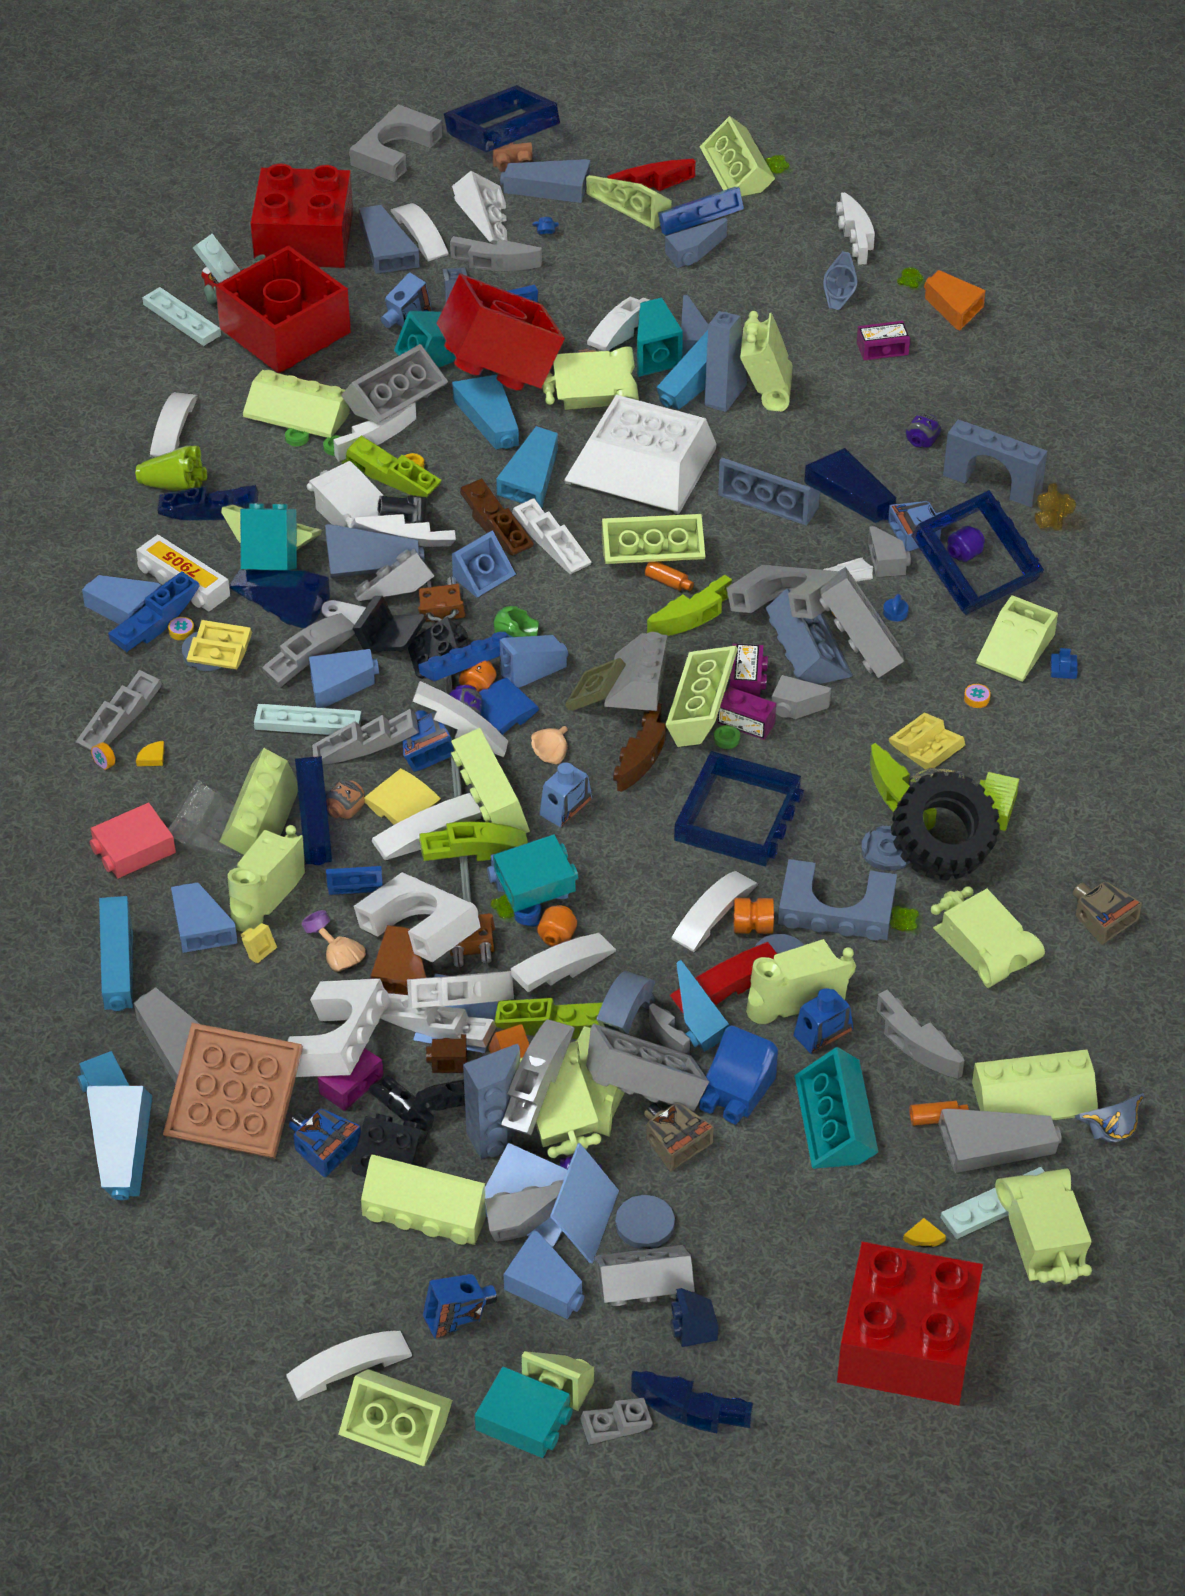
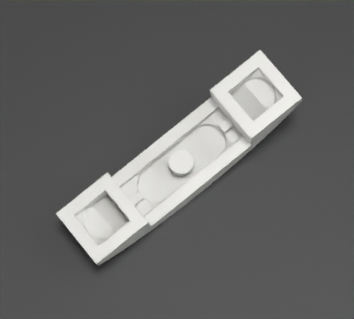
(422, 229)
(171, 423)
(711, 908)
(346, 1360)

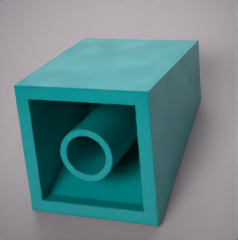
(422, 329)
(658, 338)

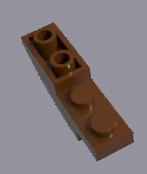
(492, 516)
(641, 751)

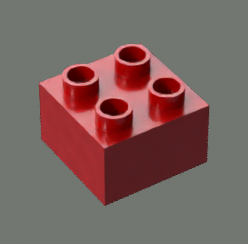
(303, 210)
(283, 309)
(499, 333)
(909, 1323)

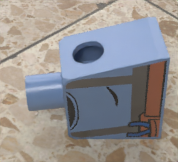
(407, 296)
(905, 518)
(564, 794)

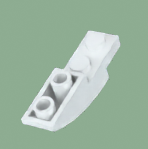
(856, 226)
(617, 325)
(460, 989)

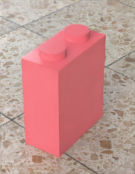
(132, 840)

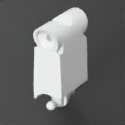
(344, 494)

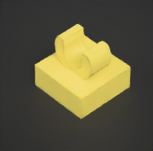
(258, 942)

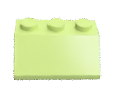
(394, 1416)

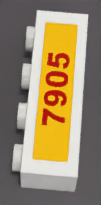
(166, 560)

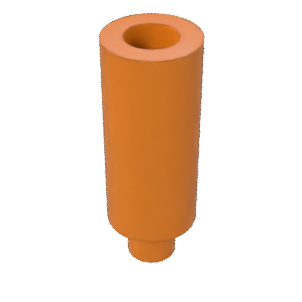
(668, 576)
(930, 1112)

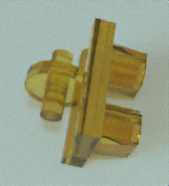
(1055, 507)

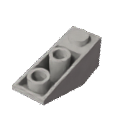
(401, 577)
(520, 1212)

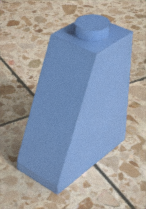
(116, 596)
(531, 658)
(341, 675)
(200, 919)
(544, 1278)

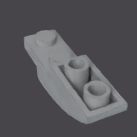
(496, 257)
(314, 640)
(921, 1043)
(535, 1072)

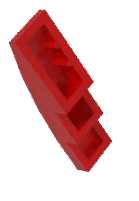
(659, 174)
(729, 975)

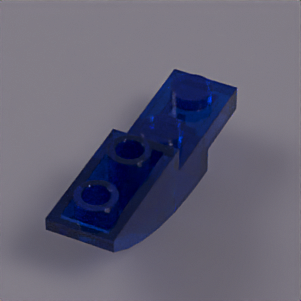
(202, 505)
(678, 1402)

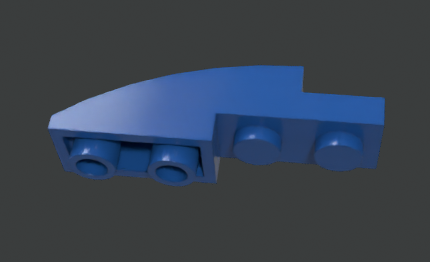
(160, 609)

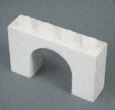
(405, 896)
(338, 1051)

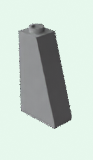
(165, 1027)
(995, 1138)

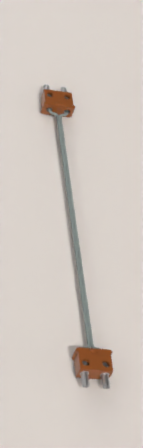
(436, 605)

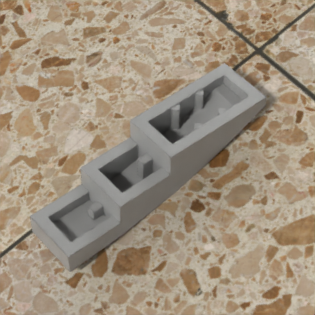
(120, 712)
(358, 741)

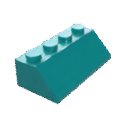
(836, 1111)

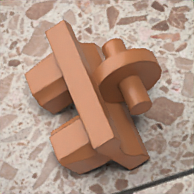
(511, 154)

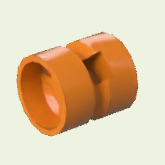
(753, 915)

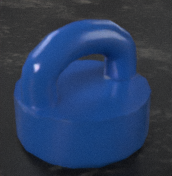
(895, 609)
(529, 916)

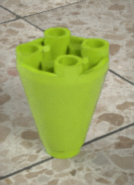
(173, 470)

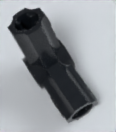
(413, 507)

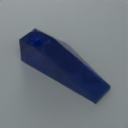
(286, 593)

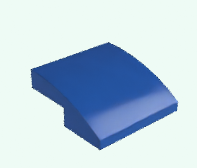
(505, 705)
(354, 880)

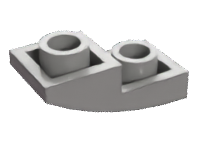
(663, 1026)
(621, 1420)

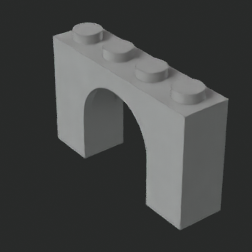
(399, 123)
(770, 581)

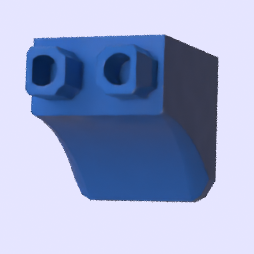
(739, 1074)

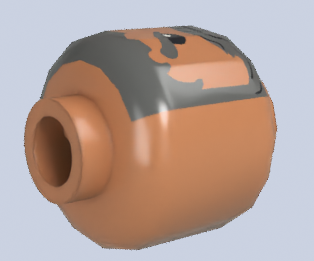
(345, 799)

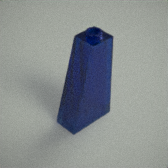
(850, 484)
(313, 810)

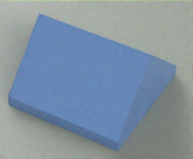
(481, 565)

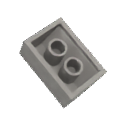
(644, 1274)

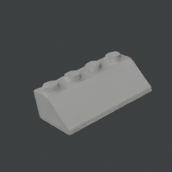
(394, 385)
(862, 623)
(643, 674)
(644, 1068)

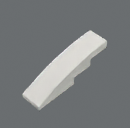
(375, 432)
(396, 526)
(551, 537)
(459, 716)
(404, 836)
(562, 960)
(438, 1021)

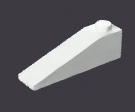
(483, 205)

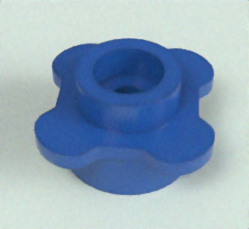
(545, 225)

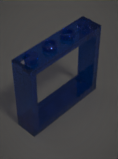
(465, 120)
(948, 571)
(748, 773)

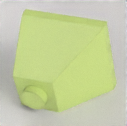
(560, 1372)

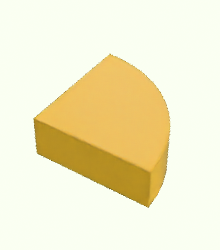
(151, 755)
(924, 1234)

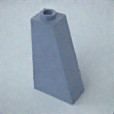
(547, 179)
(386, 242)
(724, 366)
(363, 551)

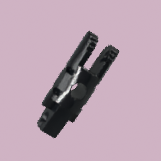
(441, 1096)
(401, 1102)

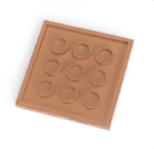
(233, 1090)

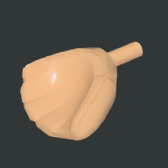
(550, 744)
(342, 951)

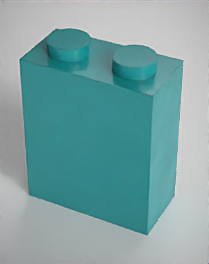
(268, 537)
(535, 872)
(523, 1412)

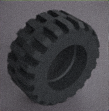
(966, 802)

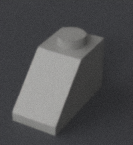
(887, 553)
(799, 698)

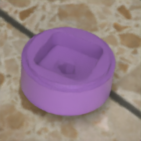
(315, 921)

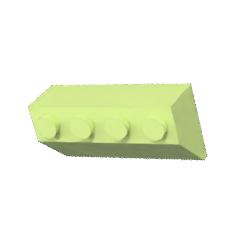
(736, 158)
(296, 403)
(653, 538)
(700, 694)
(488, 781)
(262, 802)
(1037, 1085)
(423, 1200)

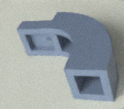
(623, 1001)

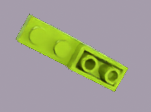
(394, 472)
(688, 613)
(893, 781)
(470, 839)
(535, 1012)

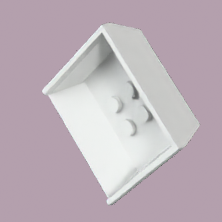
(645, 454)

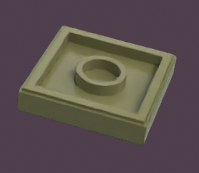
(595, 684)

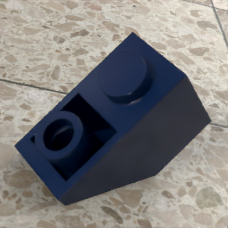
(693, 1318)

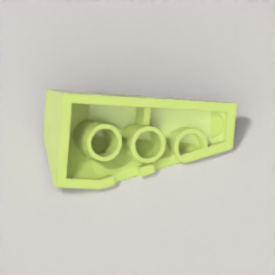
(629, 198)

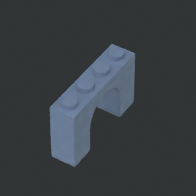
(1022, 460)
(866, 919)

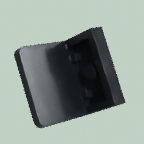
(383, 631)
(436, 642)
(387, 1140)

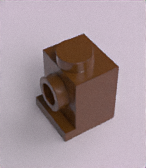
(447, 1055)

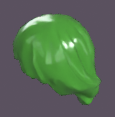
(515, 622)

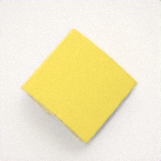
(219, 644)
(927, 741)
(401, 797)

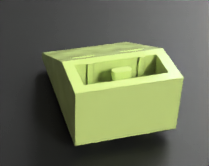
(1018, 638)

